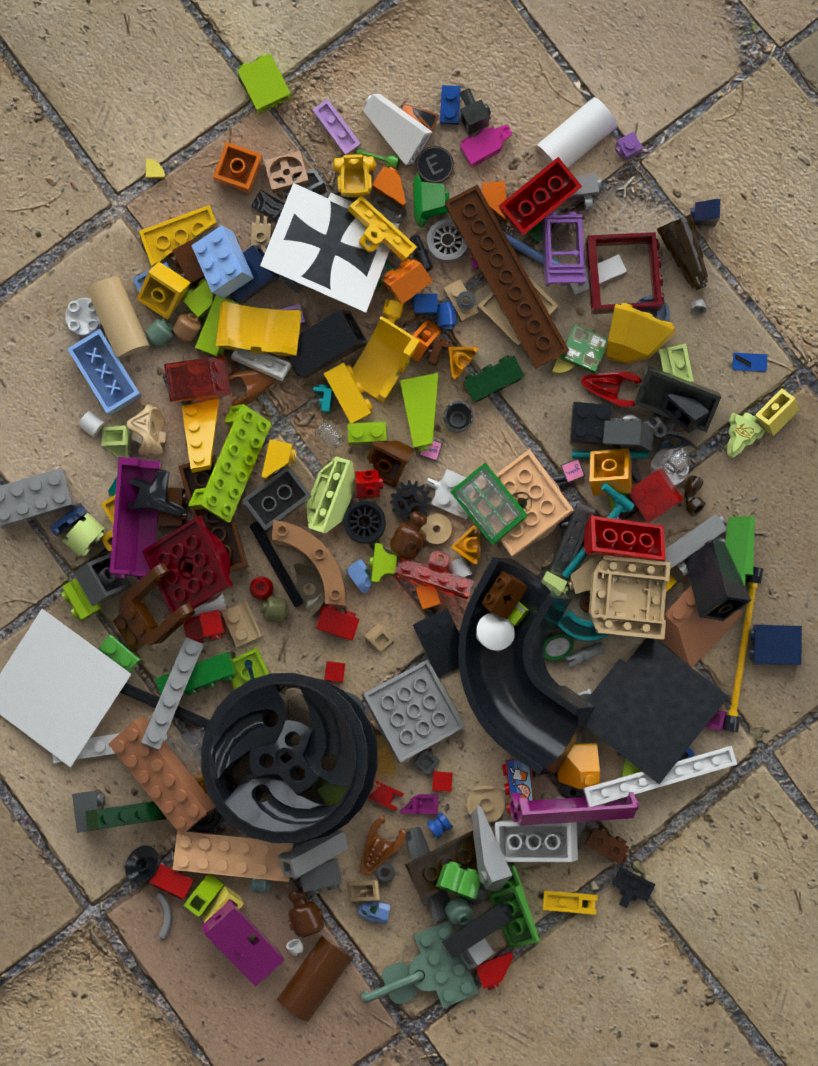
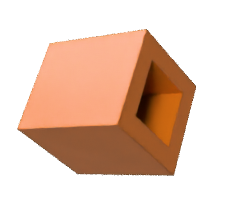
(427, 596)

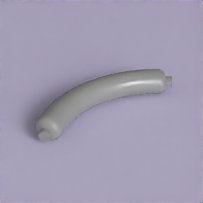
(167, 915)

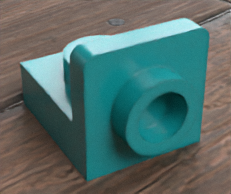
(326, 401)

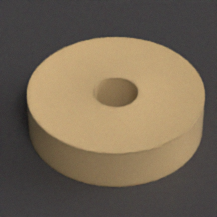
(445, 529)

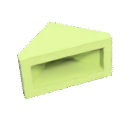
(117, 440)

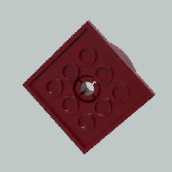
(181, 550)

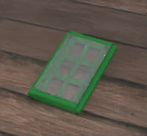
(489, 503)

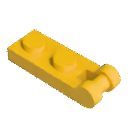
(569, 902)

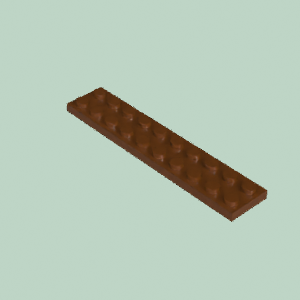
(506, 277)

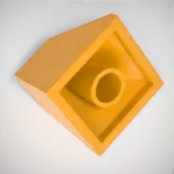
(581, 766)

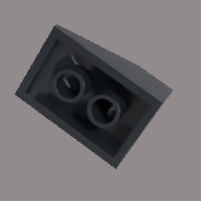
(440, 641)

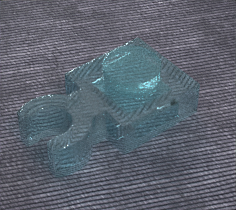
(260, 886)

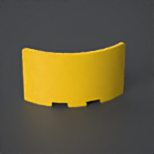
(258, 329)
(383, 359)

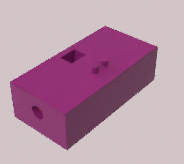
(242, 943)

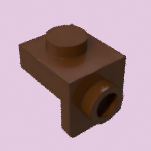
(433, 353)

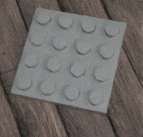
(413, 711)

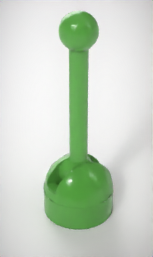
(391, 161)

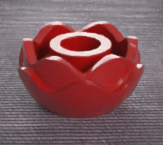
(267, 588)

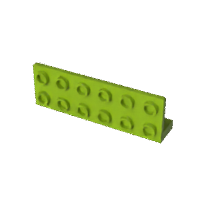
(233, 464)

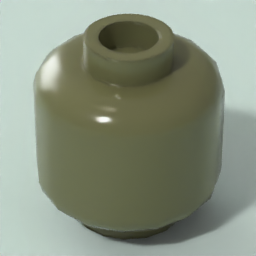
(275, 609)

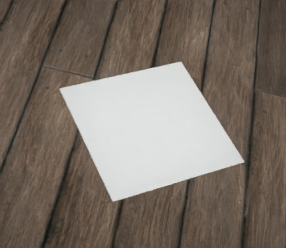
(58, 687)

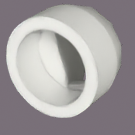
(295, 947)

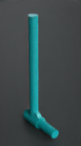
(621, 504)

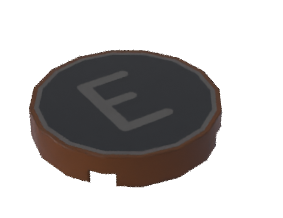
(434, 164)

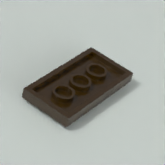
(427, 868)

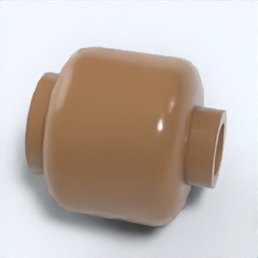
(186, 327)

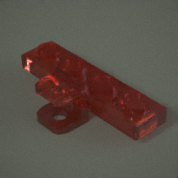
(434, 575)

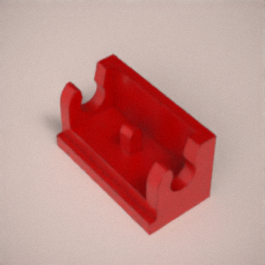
(171, 882)

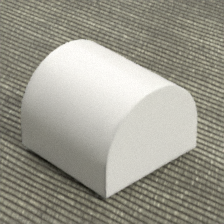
(91, 424)
(460, 567)

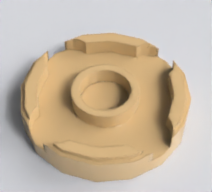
(489, 799)

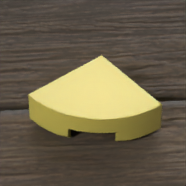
(154, 169)
(562, 366)

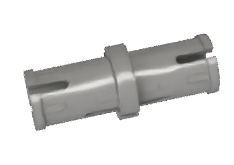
(585, 654)

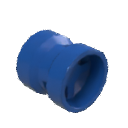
(440, 825)

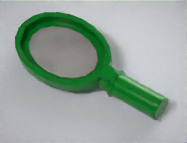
(558, 647)

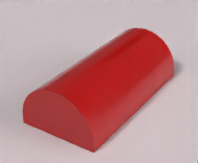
(539, 196)
(624, 539)

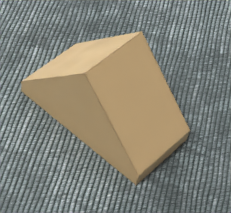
(364, 890)

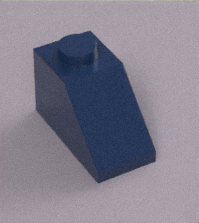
(706, 212)

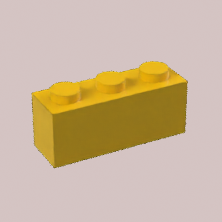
(349, 392)

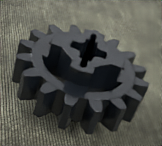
(413, 492)

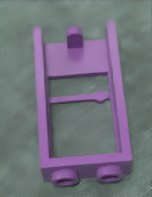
(563, 273)

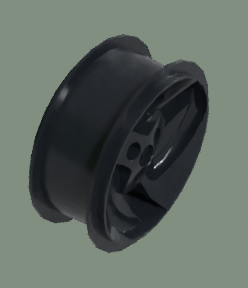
(336, 729)

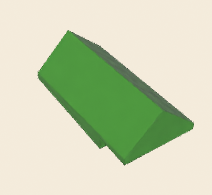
(741, 544)
(521, 928)

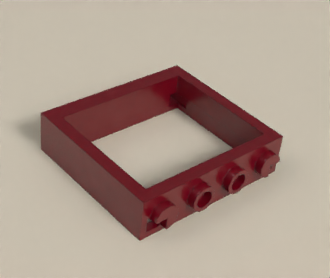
(624, 239)

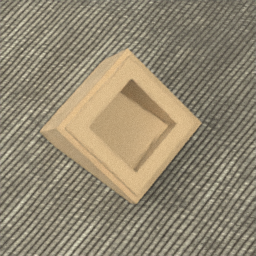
(379, 637)

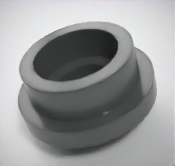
(463, 306)
(380, 877)

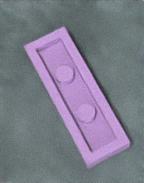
(336, 127)

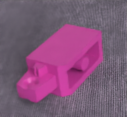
(485, 144)

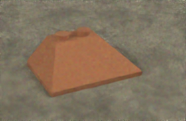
(689, 634)

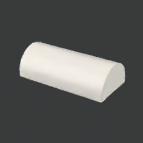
(578, 133)

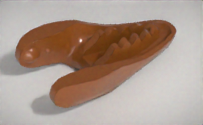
(255, 382)
(378, 849)

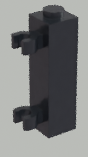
(478, 929)

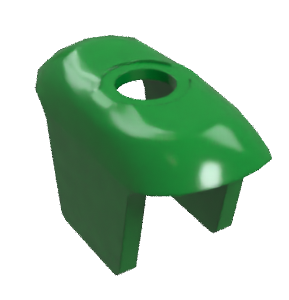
(428, 200)

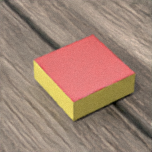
(334, 671)
(442, 781)

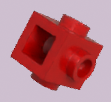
(368, 484)

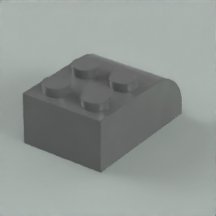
(277, 498)

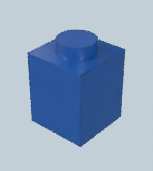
(424, 305)

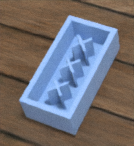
(104, 372)

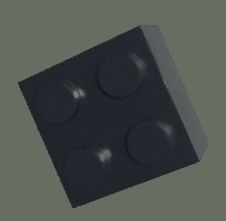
(589, 422)

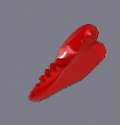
(608, 384)

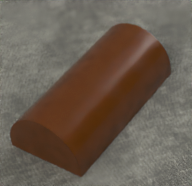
(314, 979)

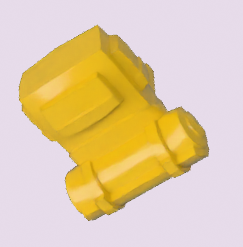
(354, 174)

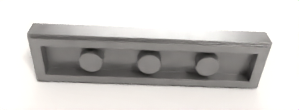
(571, 539)

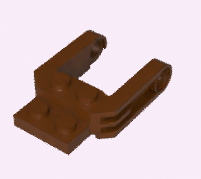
(136, 621)

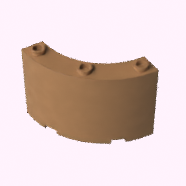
(312, 548)

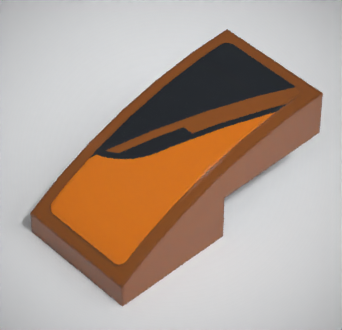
(423, 116)

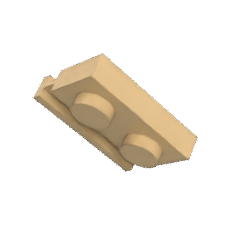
(241, 624)

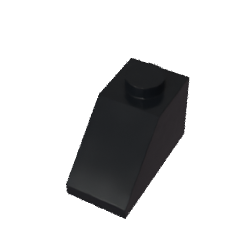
(685, 411)

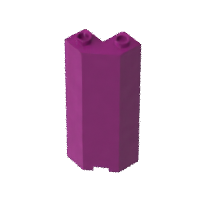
(132, 530)
(569, 810)

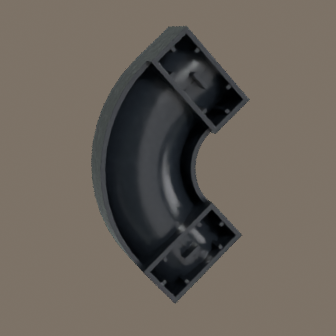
(512, 687)

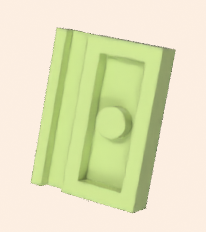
(676, 361)

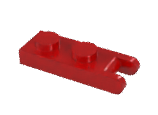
(385, 795)

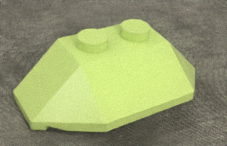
(331, 495)

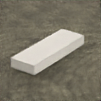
(607, 270)
(263, 363)

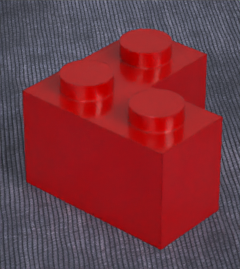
(205, 626)

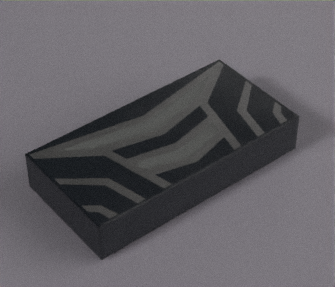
(268, 205)

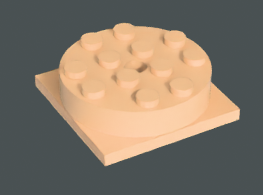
(545, 503)

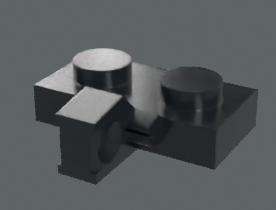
(632, 887)

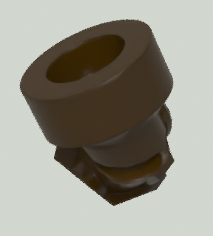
(692, 486)

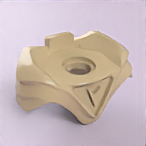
(147, 430)

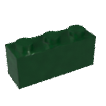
(493, 379)

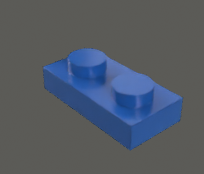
(450, 105)

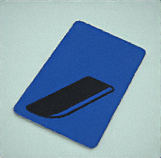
(749, 362)

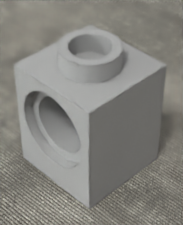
(476, 954)

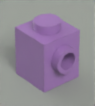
(628, 147)

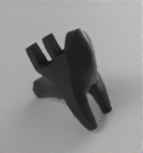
(154, 496)

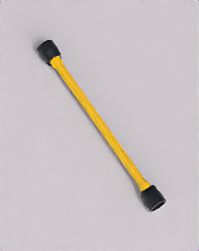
(732, 720)

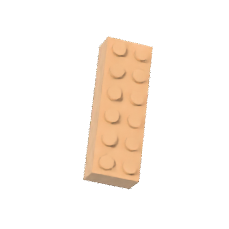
(229, 855)

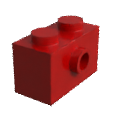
(337, 623)

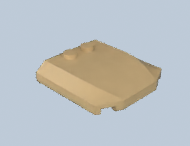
(629, 597)

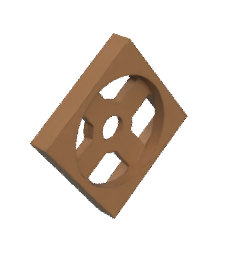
(283, 160)

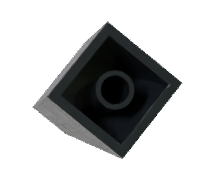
(327, 343)
(716, 582)

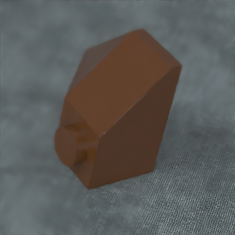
(390, 460)

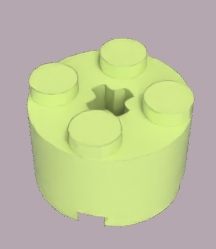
(83, 535)

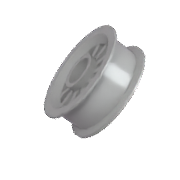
(444, 257)

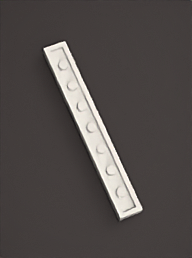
(641, 782)

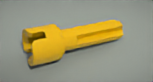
(392, 310)

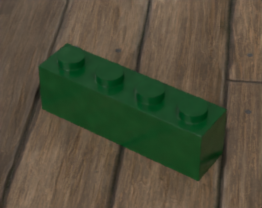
(123, 815)

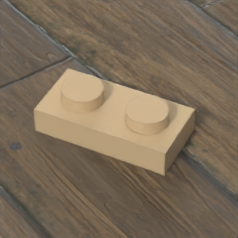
(452, 292)

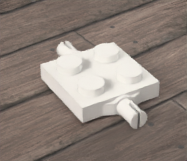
(443, 497)

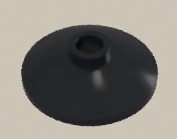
(136, 863)

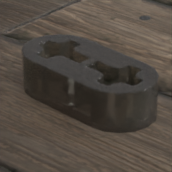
(389, 210)

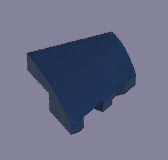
(72, 517)

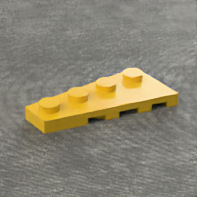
(164, 237)
(200, 432)

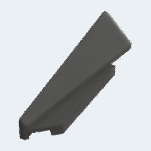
(417, 848)

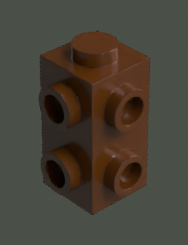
(608, 846)

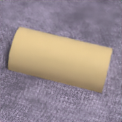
(118, 317)

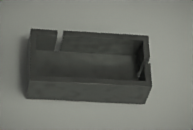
(659, 385)

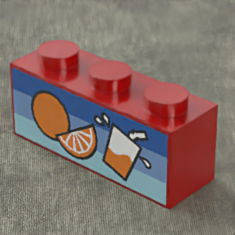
(518, 780)

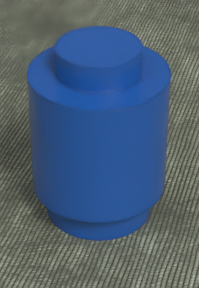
(446, 316)

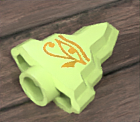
(742, 432)

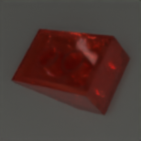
(197, 379)

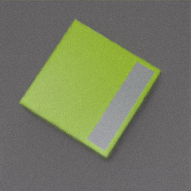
(518, 614)

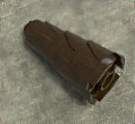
(682, 241)

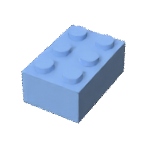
(222, 261)

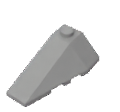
(490, 860)

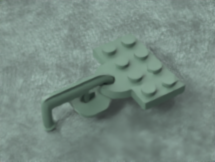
(441, 972)

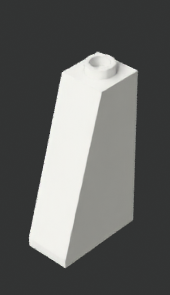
(398, 128)

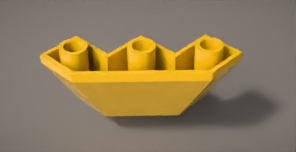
(636, 335)

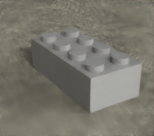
(34, 497)

